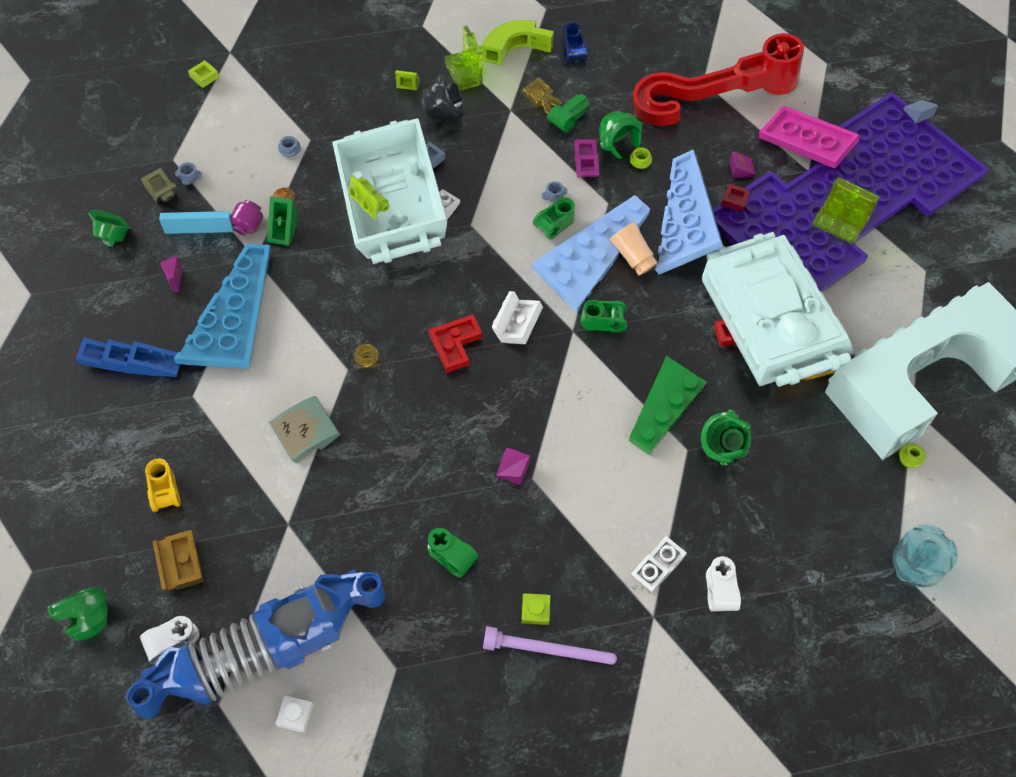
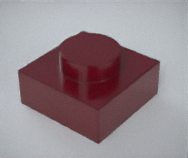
(735, 197)

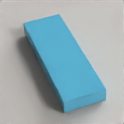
(196, 222)

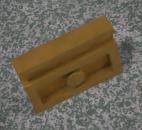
(178, 561)

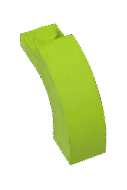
(515, 35)

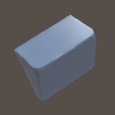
(921, 110)

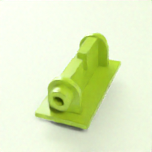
(366, 197)

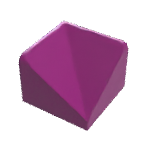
(513, 466)

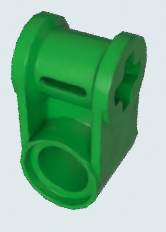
(556, 217)
(604, 316)
(454, 554)

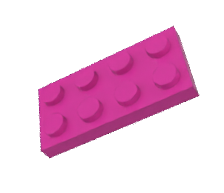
(809, 136)

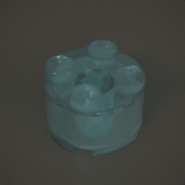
(924, 556)

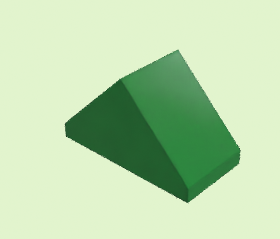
(281, 220)

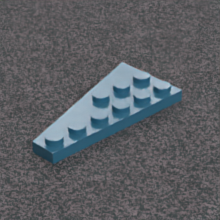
(231, 318)

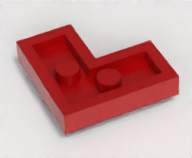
(450, 338)

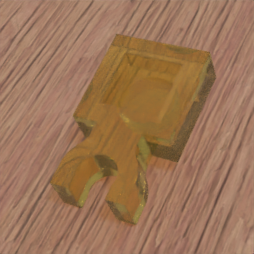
(540, 93)

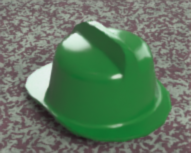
(108, 227)

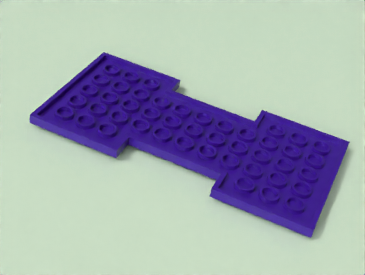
(892, 159)

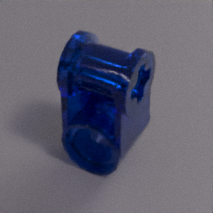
(574, 43)

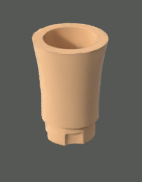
(634, 248)

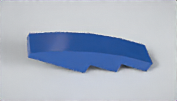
(128, 358)

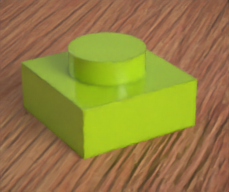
(203, 74)
(536, 609)

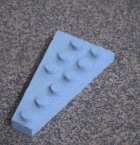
(688, 220)
(587, 256)

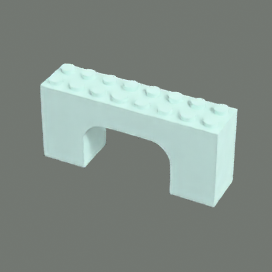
(876, 387)

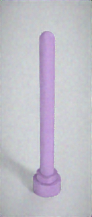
(495, 639)

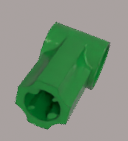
(566, 115)

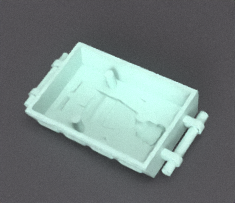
(401, 171)
(775, 310)

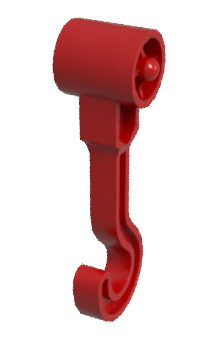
(774, 69)

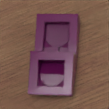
(586, 158)

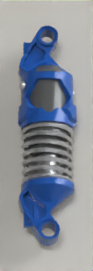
(272, 639)

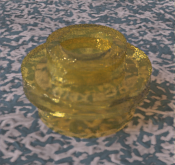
(363, 350)

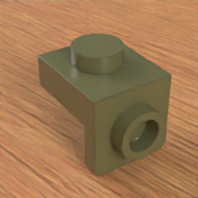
(159, 186)

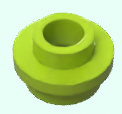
(641, 158)
(909, 460)

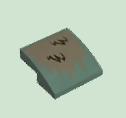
(304, 428)

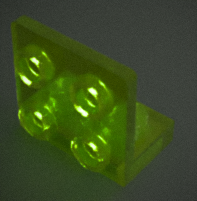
(467, 66)
(846, 210)

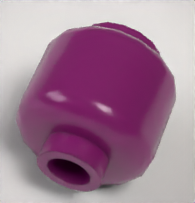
(246, 217)

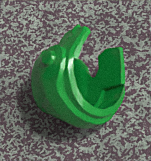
(616, 127)
(726, 437)
(85, 610)

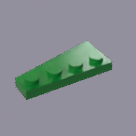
(666, 403)

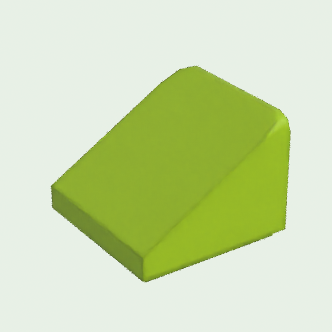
(407, 80)

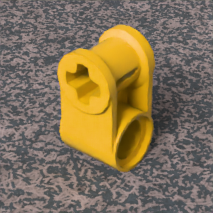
(161, 490)

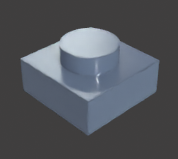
(435, 154)

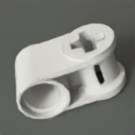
(722, 590)
(168, 635)

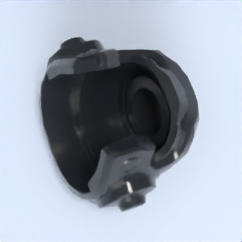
(442, 100)

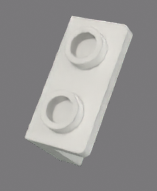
(516, 319)

